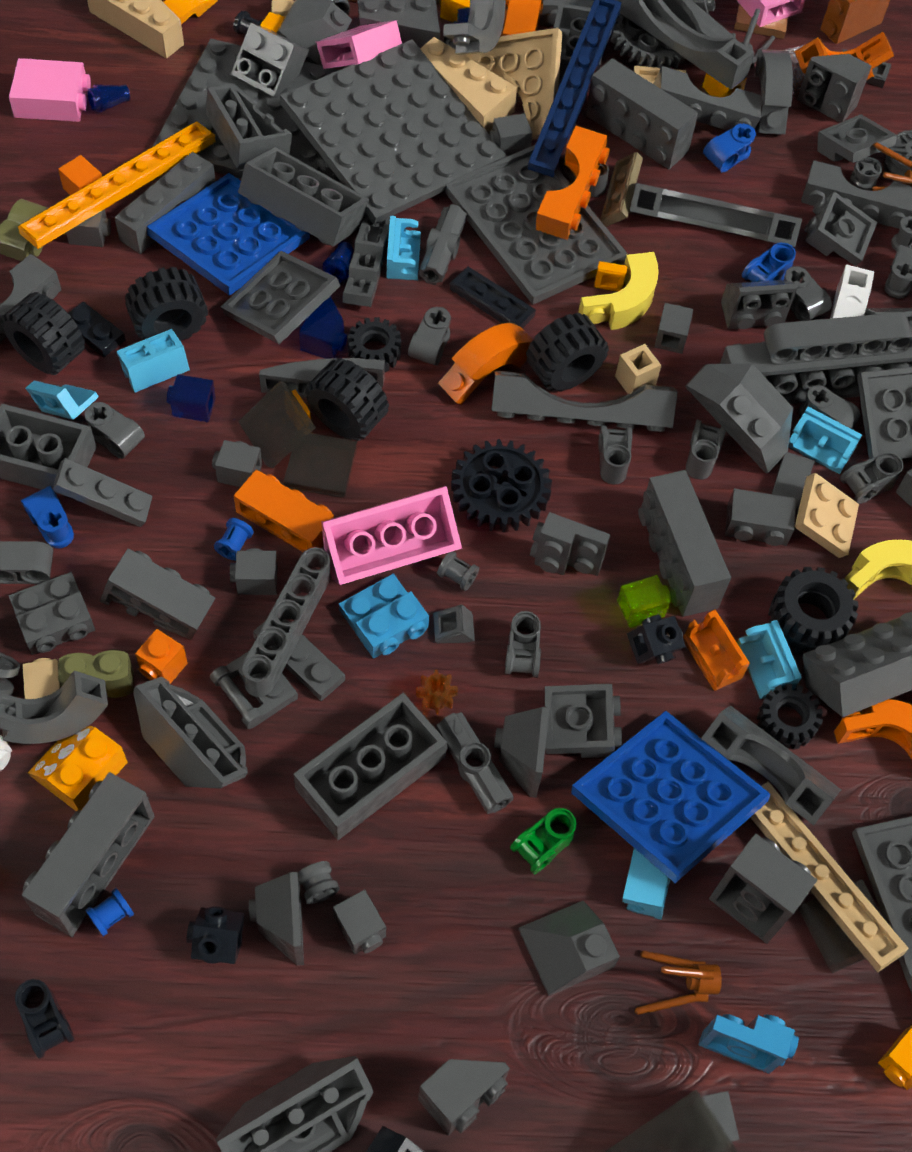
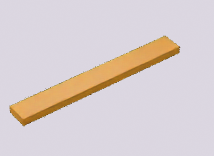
(115, 185)

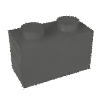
(760, 517)

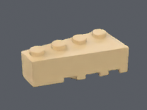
(143, 20)
(478, 88)

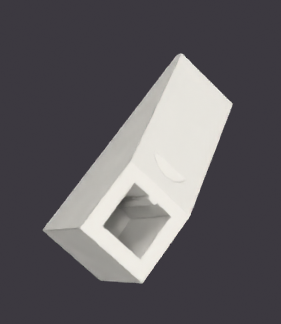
(852, 292)

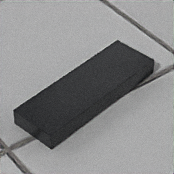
(491, 298)

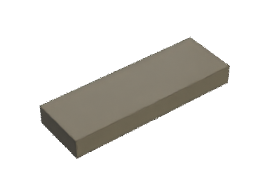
(621, 189)

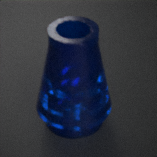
(107, 96)
(339, 261)

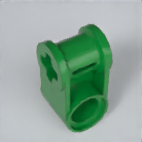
(540, 844)

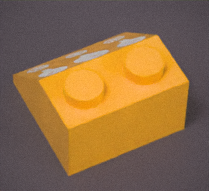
(77, 764)

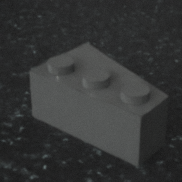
(415, 18)
(242, 126)
(157, 593)

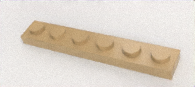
(833, 886)

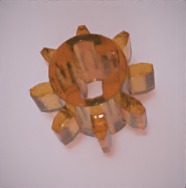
(436, 683)

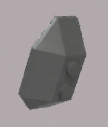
(746, 409)
(188, 736)
(302, 1113)

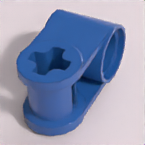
(730, 147)
(771, 264)
(49, 517)

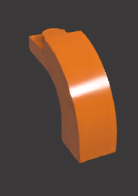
(872, 52)
(482, 355)
(886, 719)

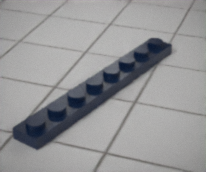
(574, 87)

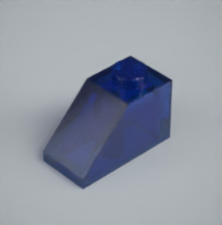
(323, 331)

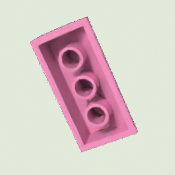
(390, 535)

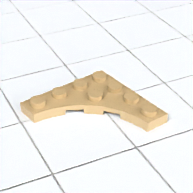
(532, 66)

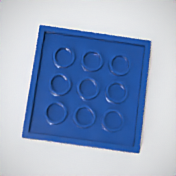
(225, 234)
(670, 795)

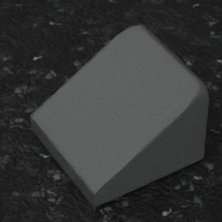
(454, 625)

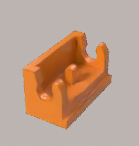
(715, 651)

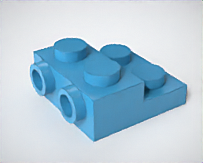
(385, 616)
(759, 1045)

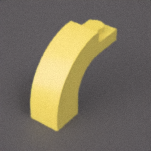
(632, 301)
(879, 562)

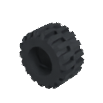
(166, 302)
(43, 333)
(567, 352)
(347, 399)
(819, 590)

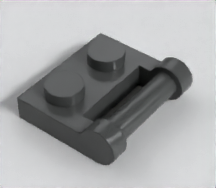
(277, 699)

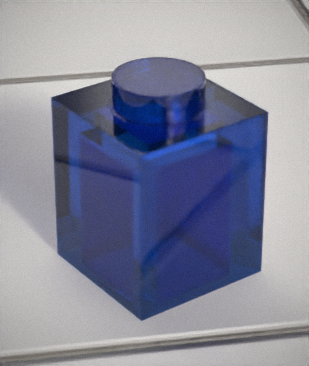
(191, 398)

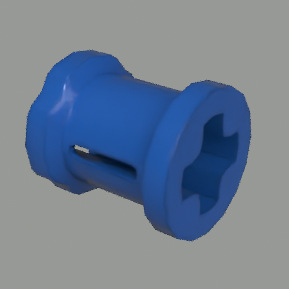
(233, 538)
(109, 912)

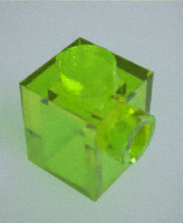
(643, 600)

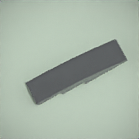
(366, 262)
(300, 374)

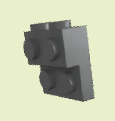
(853, 139)
(840, 228)
(570, 543)
(51, 613)
(582, 720)

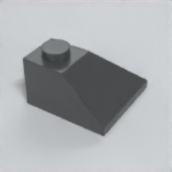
(311, 22)
(523, 747)
(280, 915)
(569, 947)

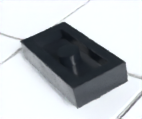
(97, 330)

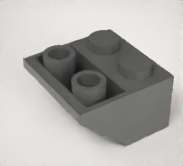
(268, 60)
(834, 84)
(757, 303)
(459, 1089)

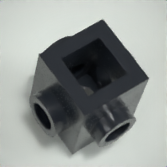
(656, 639)
(216, 935)

